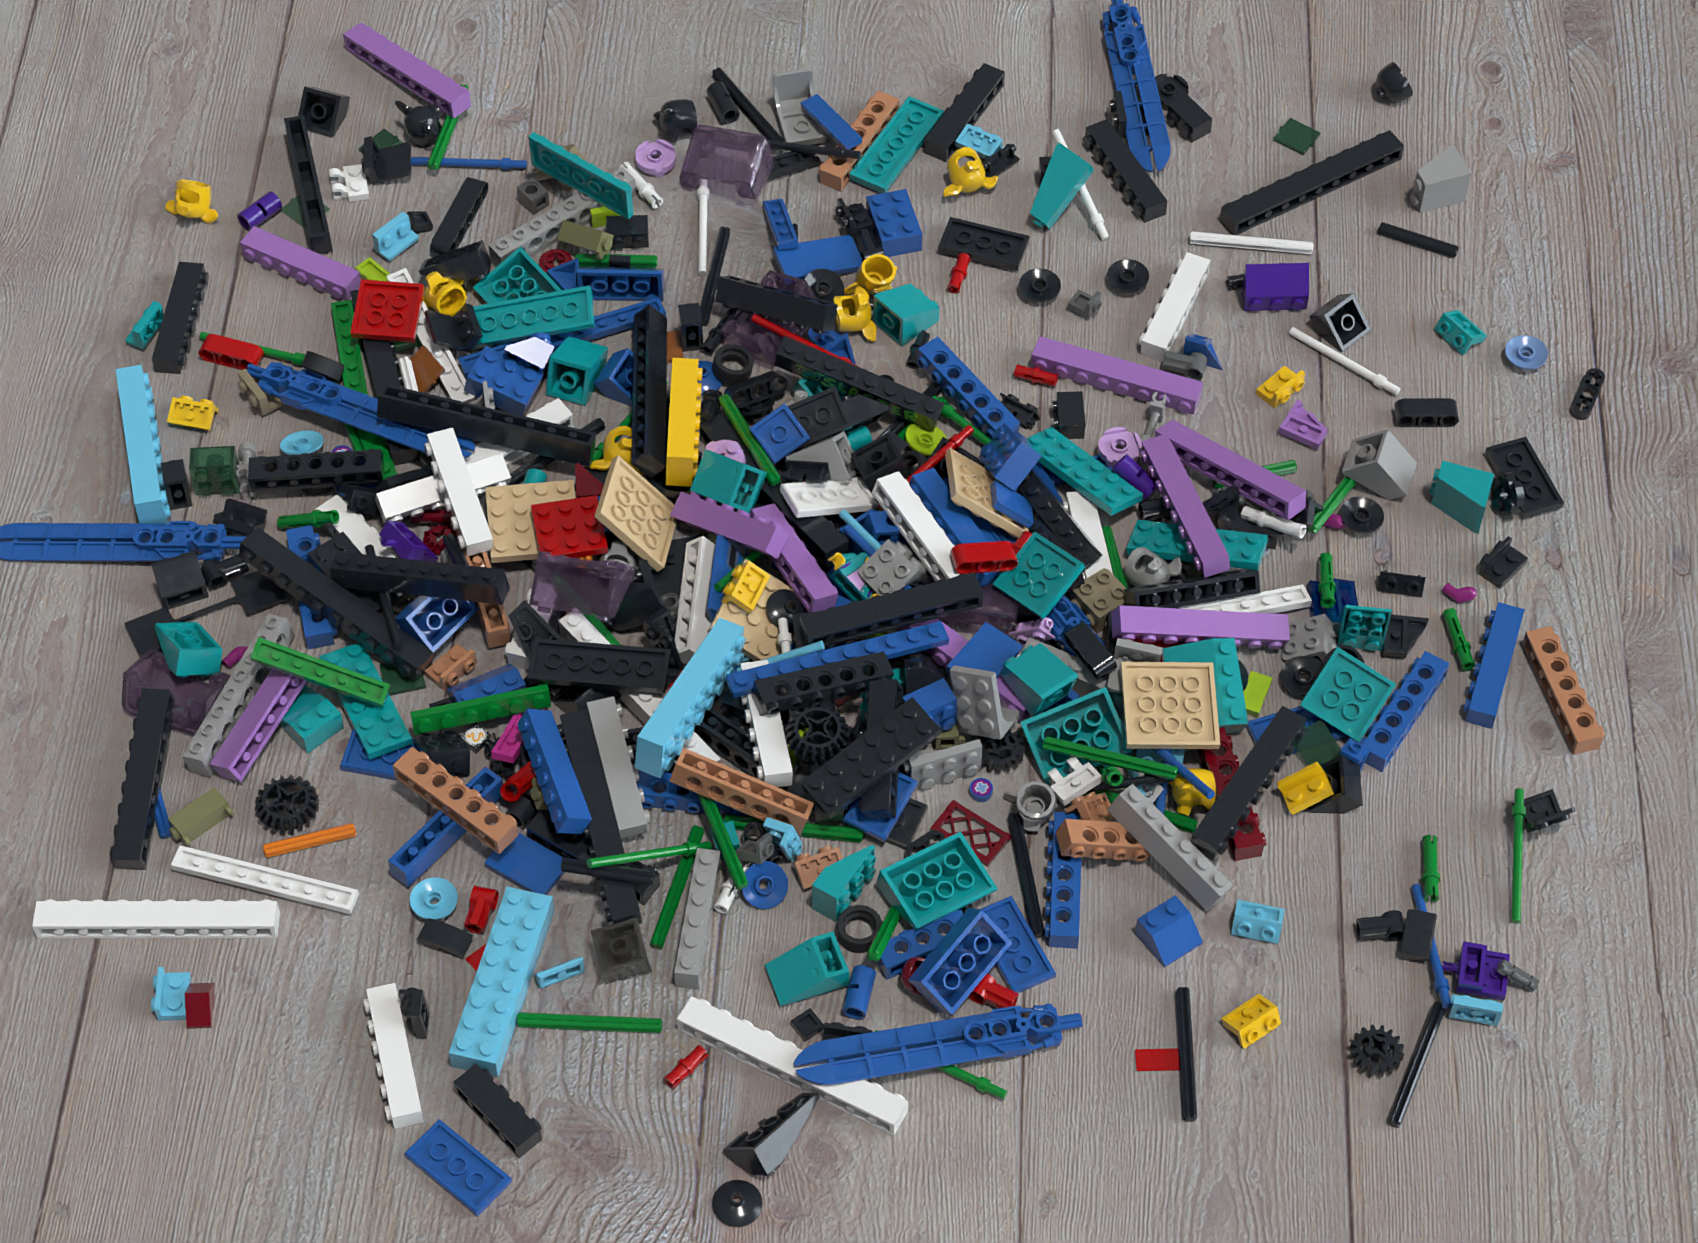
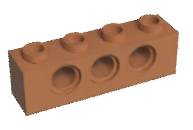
(1098, 841)

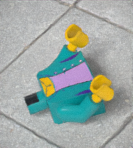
(848, 578)

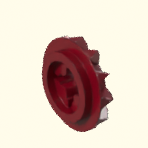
(548, 258)
(431, 535)

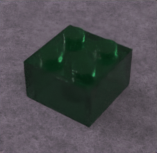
(214, 470)

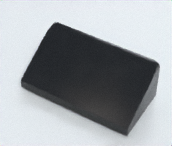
(1418, 934)

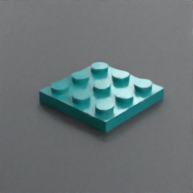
(1041, 575)
(1348, 694)

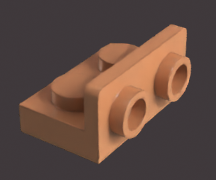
(451, 667)
(1092, 807)
(809, 867)

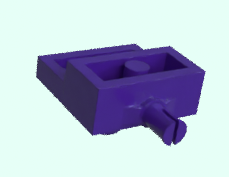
(405, 542)
(1477, 971)

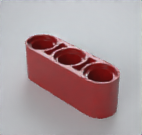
(230, 352)
(984, 557)

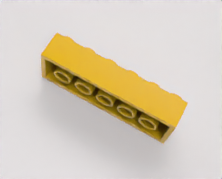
(683, 422)

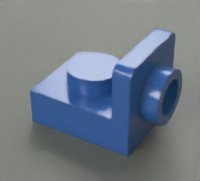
(1356, 752)

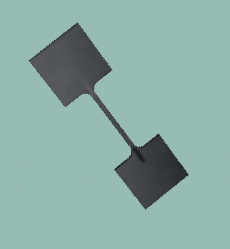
(252, 592)

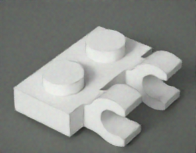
(355, 180)
(1075, 784)

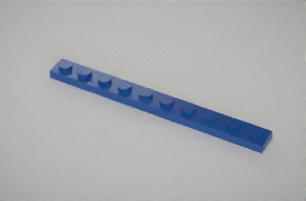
(604, 325)
(892, 644)

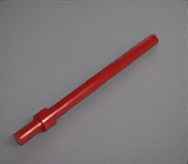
(783, 332)
(953, 442)

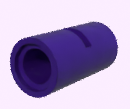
(259, 211)
(1135, 475)

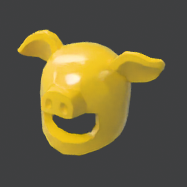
(968, 177)
(192, 200)
(874, 275)
(444, 294)
(855, 313)
(611, 449)
(1187, 795)

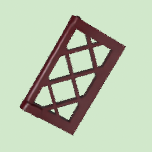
(988, 827)

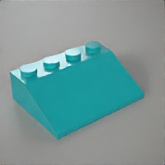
(515, 278)
(1227, 677)
(1083, 721)
(935, 881)

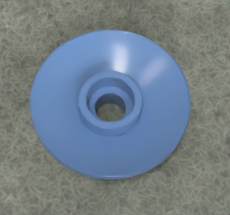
(1526, 352)

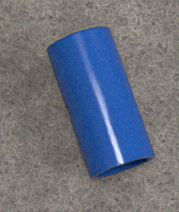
(859, 992)

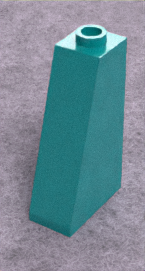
(1059, 185)

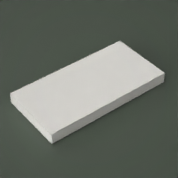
(828, 499)

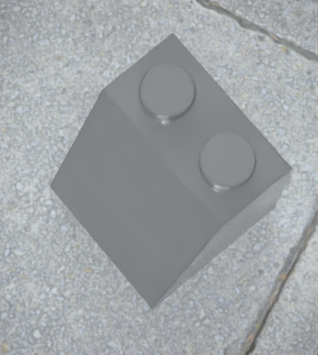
(1441, 181)
(835, 451)
(1380, 464)

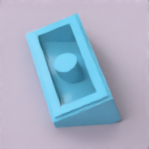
(560, 972)

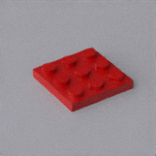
(387, 310)
(569, 527)

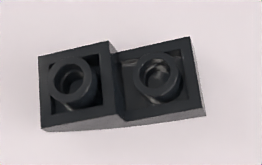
(445, 936)

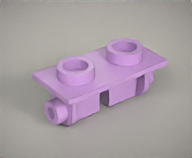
(1037, 630)

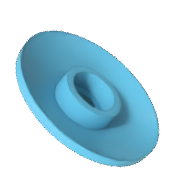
(301, 442)
(433, 890)

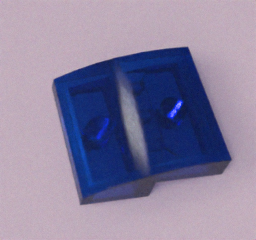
(1344, 595)

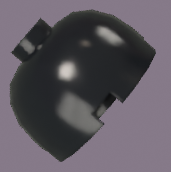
(1393, 84)

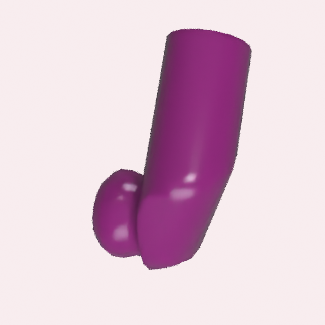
(1334, 522)
(1459, 595)
(234, 656)

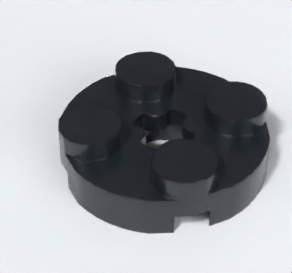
(1176, 84)
(1506, 494)

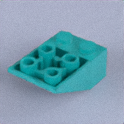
(728, 481)
(1363, 627)
(843, 882)
(808, 970)

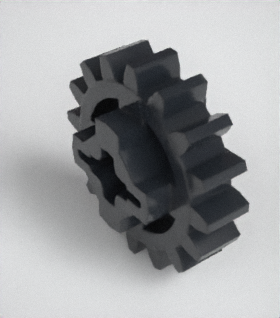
(1000, 752)
(1376, 1050)

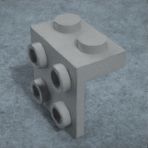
(1310, 638)
(1131, 651)

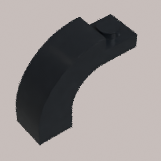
(1231, 520)

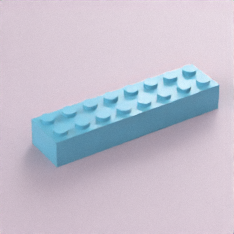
(142, 445)
(689, 698)
(502, 981)

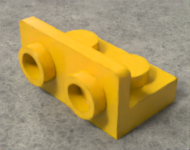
(1281, 386)
(192, 413)
(746, 586)
(1305, 788)
(1252, 1020)

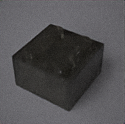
(621, 950)

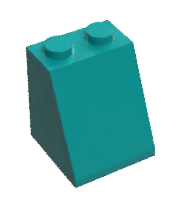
(904, 313)
(575, 369)
(1461, 493)
(1038, 678)

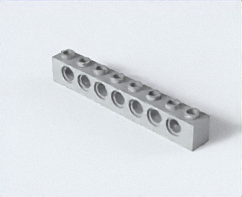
(545, 228)
(234, 698)

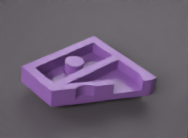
(1303, 426)

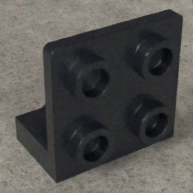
(455, 332)

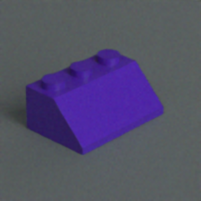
(1275, 286)

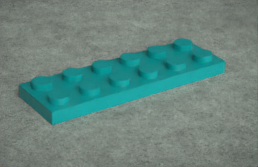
(896, 145)
(581, 175)
(545, 313)
(1084, 472)
(1163, 539)
(376, 727)

